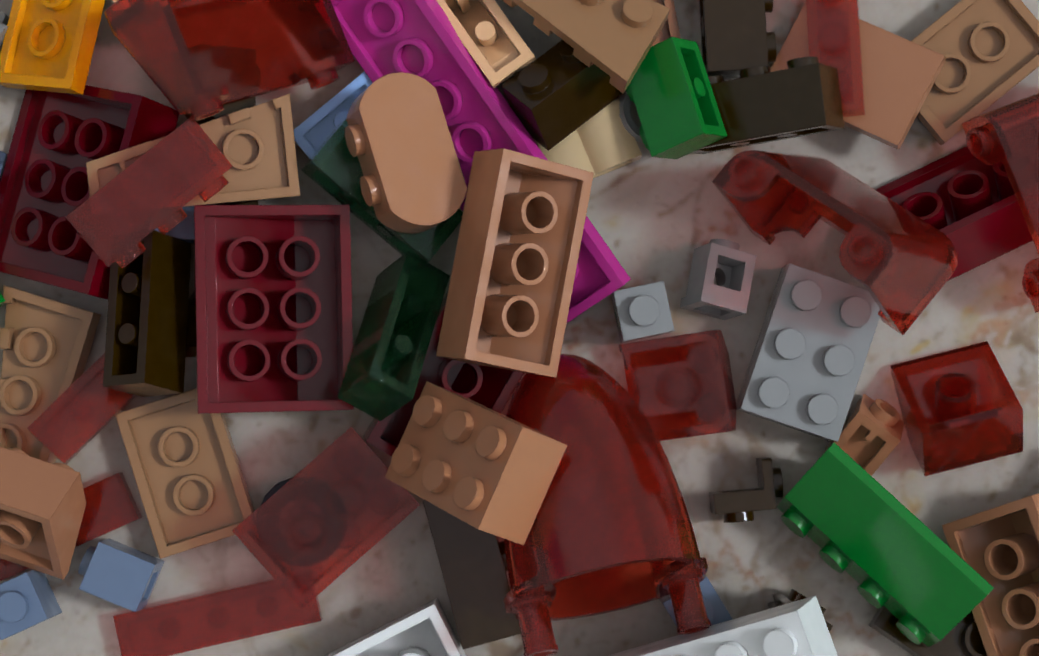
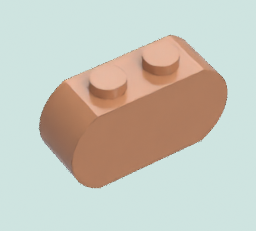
(405, 153)

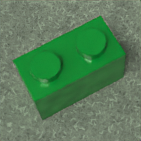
(675, 100)

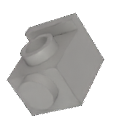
(734, 280)

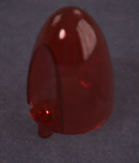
(612, 515)

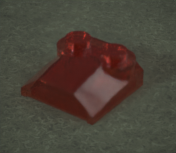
(682, 384)

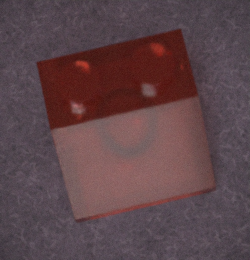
(958, 408)

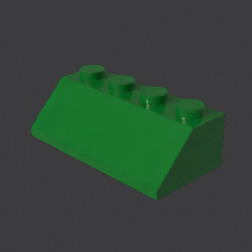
(882, 548)

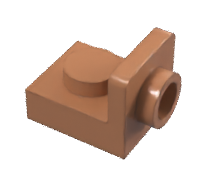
(870, 433)

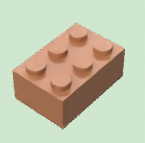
(475, 463)

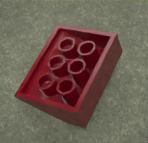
(49, 179)
(272, 307)

